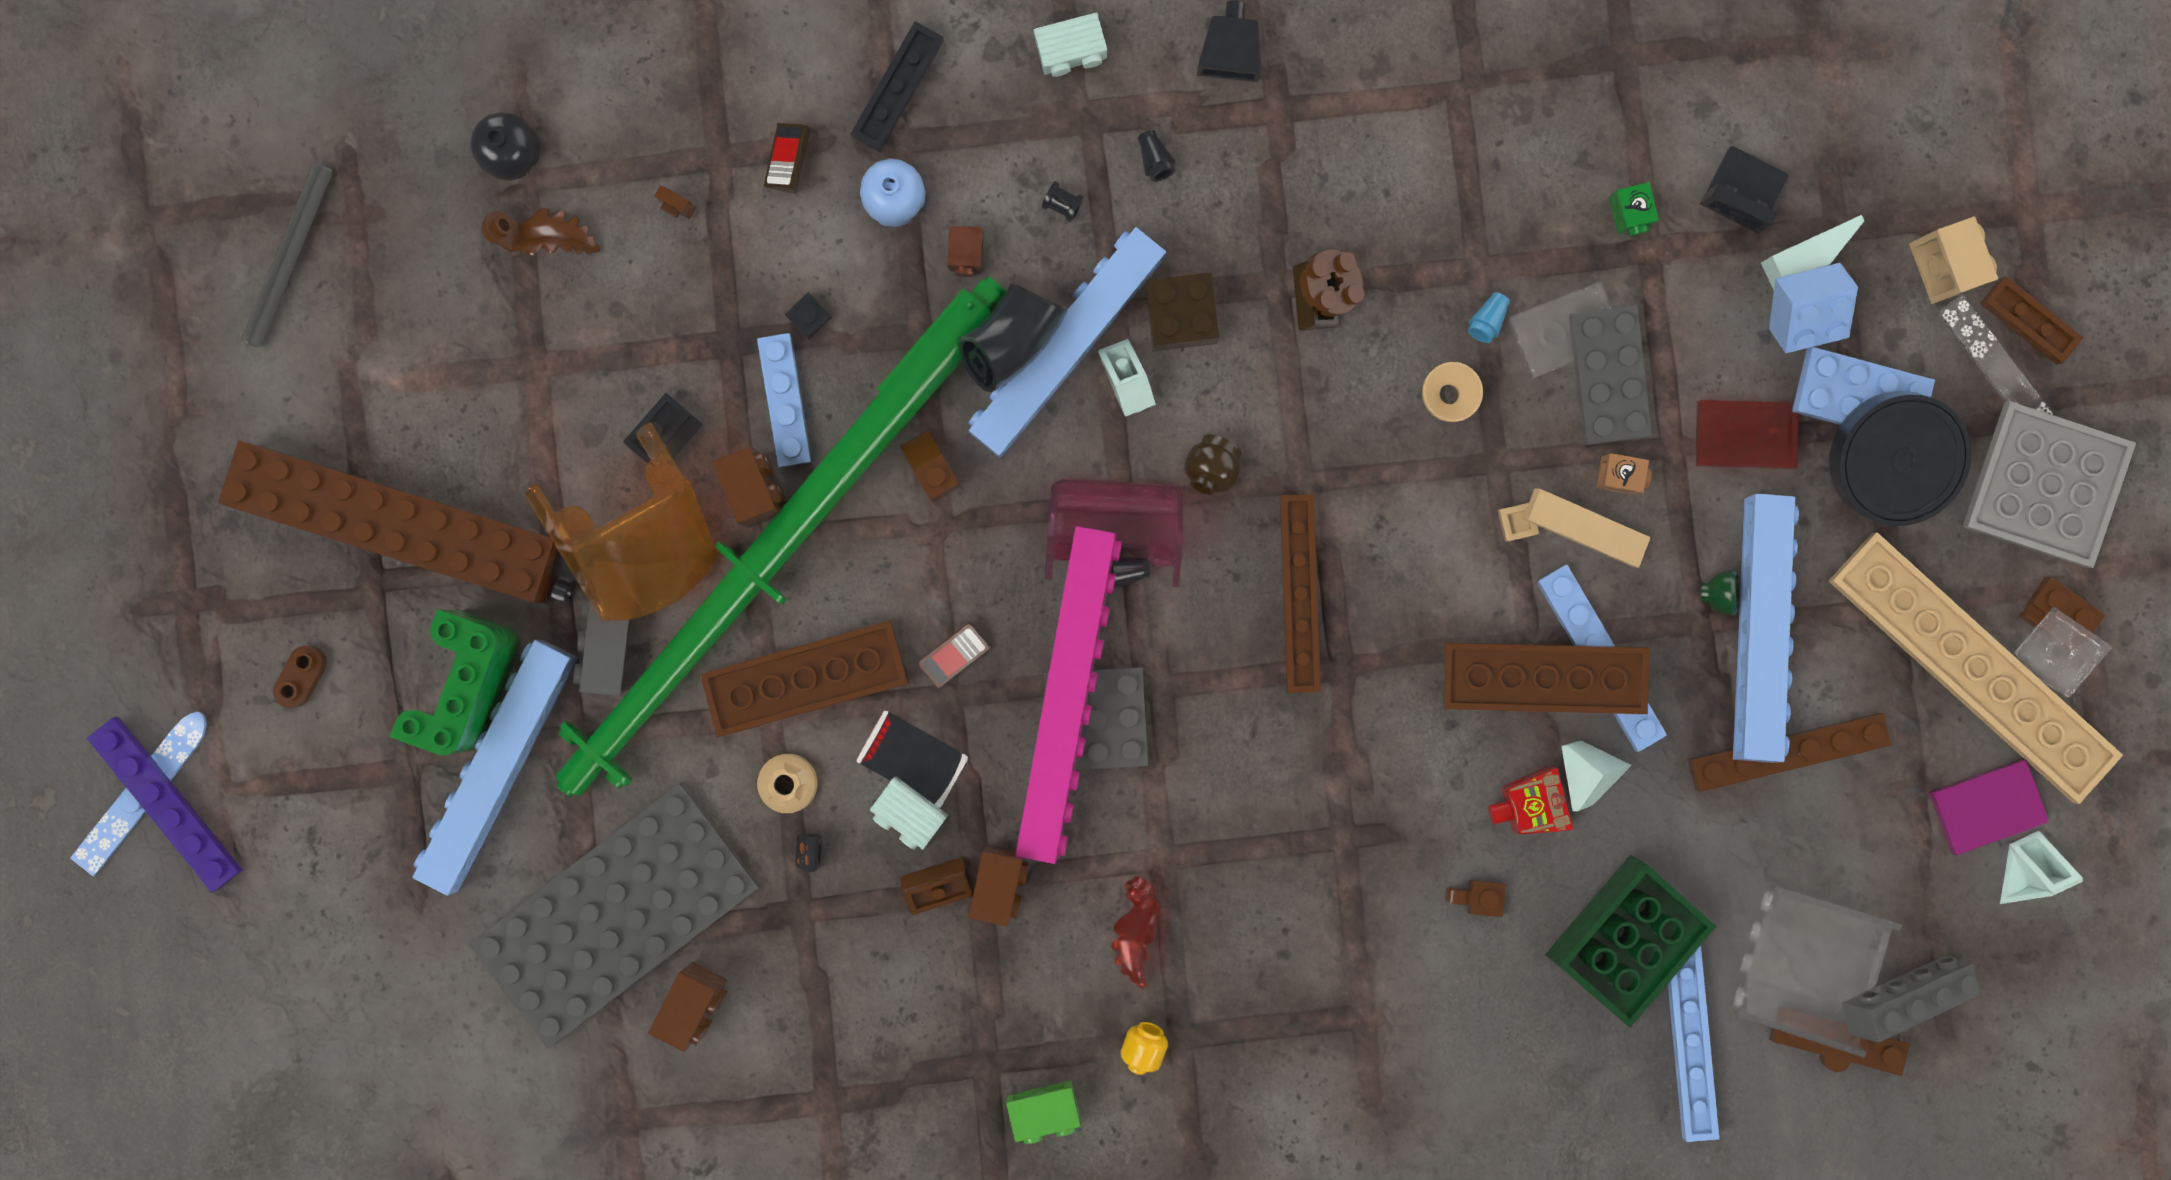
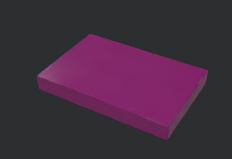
(1989, 807)

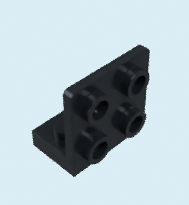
(1745, 190)

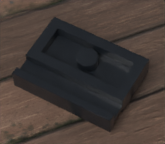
(671, 422)

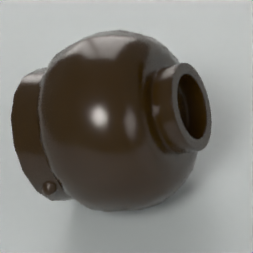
(1213, 465)

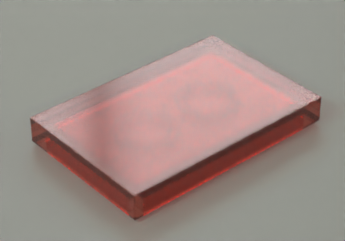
(1746, 434)

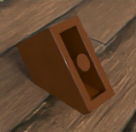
(930, 466)

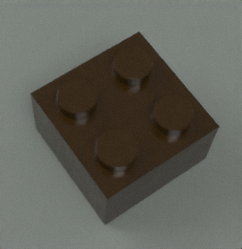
(1182, 311)

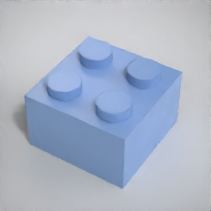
(1813, 307)

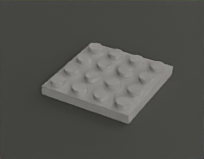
(2049, 484)

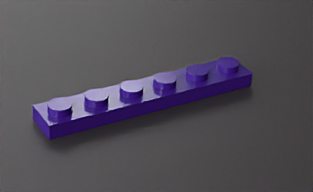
(164, 804)

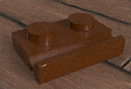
(2053, 594)

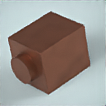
(965, 250)

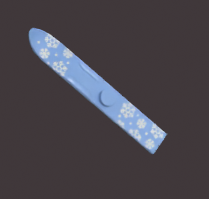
(126, 810)

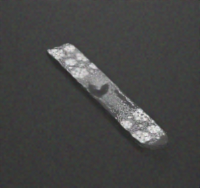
(1990, 355)

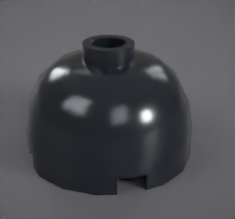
(505, 146)

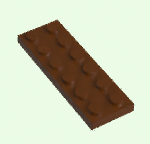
(804, 678)
(1546, 678)

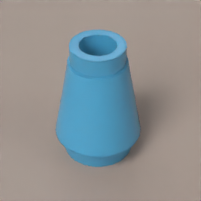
(1489, 318)

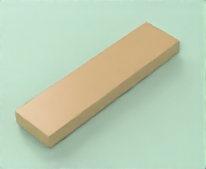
(1586, 528)

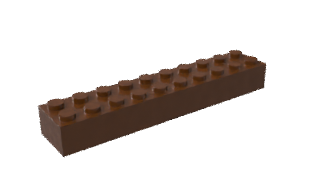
(390, 522)

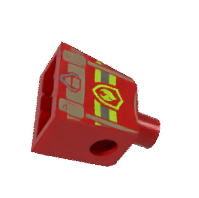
(1533, 804)

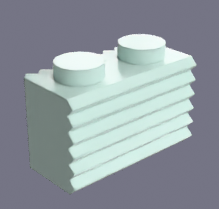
(1071, 44)
(907, 813)

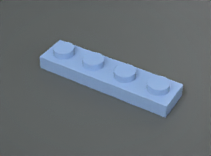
(784, 400)

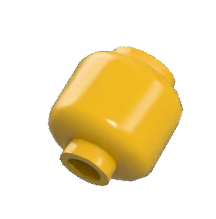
(1144, 1048)

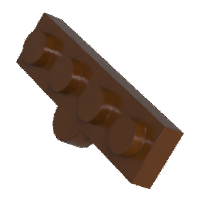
(1884, 1055)

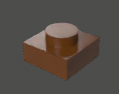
(673, 203)

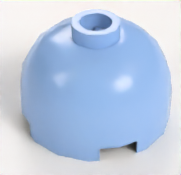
(904, 196)

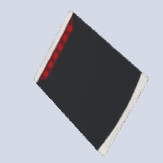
(913, 757)

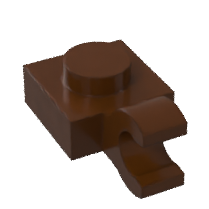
(1482, 897)

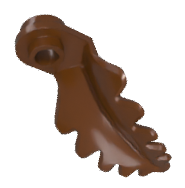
(538, 233)

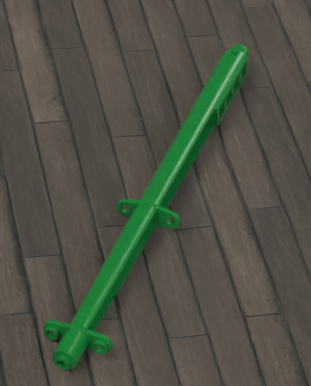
(899, 400)

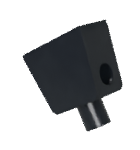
(1231, 46)

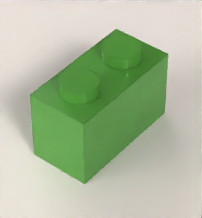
(1043, 1112)

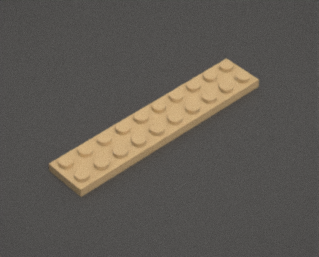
(1975, 668)

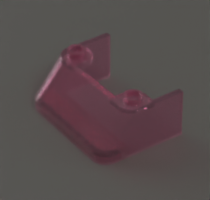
(1139, 513)

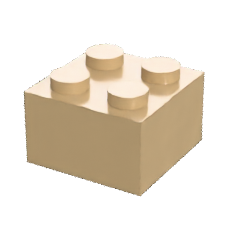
(1954, 260)

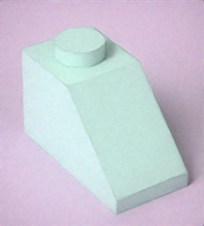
(1127, 377)

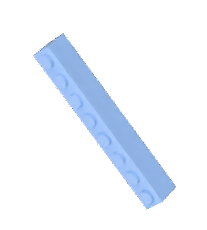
(1083, 325)
(1765, 628)
(494, 767)

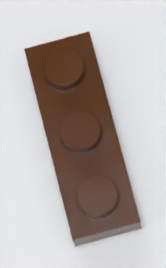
(2031, 320)

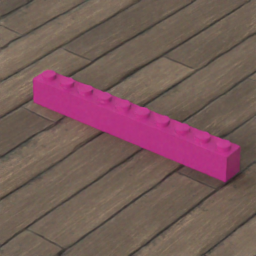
(1067, 694)

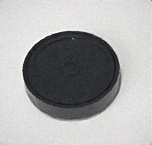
(1900, 458)

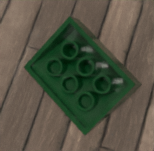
(1630, 940)

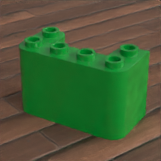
(472, 687)

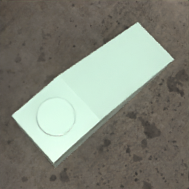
(1811, 253)

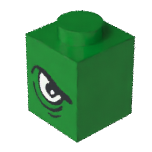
(1634, 209)

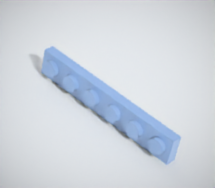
(1586, 629)
(1693, 1052)

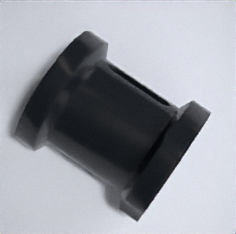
(1050, 201)

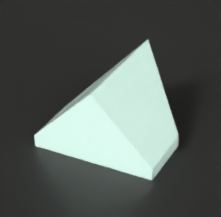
(1589, 773)
(2036, 870)

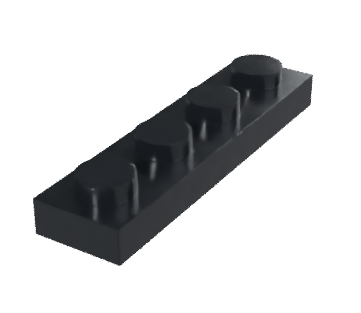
(897, 86)

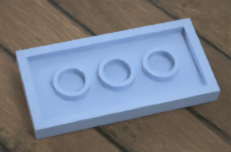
(1837, 384)

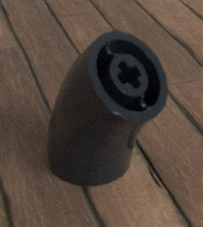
(1009, 337)

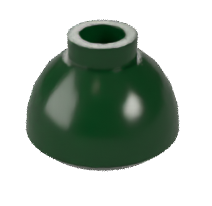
(1722, 592)

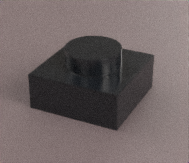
(808, 315)

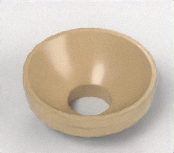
(1467, 385)
(804, 783)

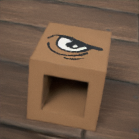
(1623, 474)

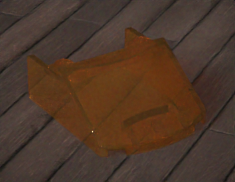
(643, 555)

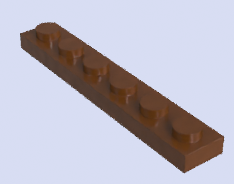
(1300, 593)
(1804, 750)

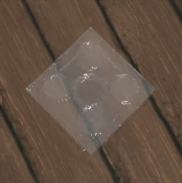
(2062, 652)

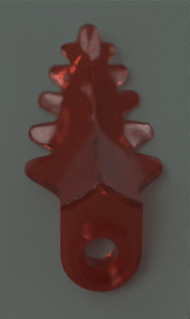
(1136, 930)

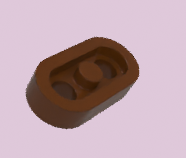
(299, 678)

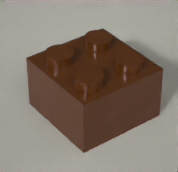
(749, 486)
(996, 886)
(687, 1007)

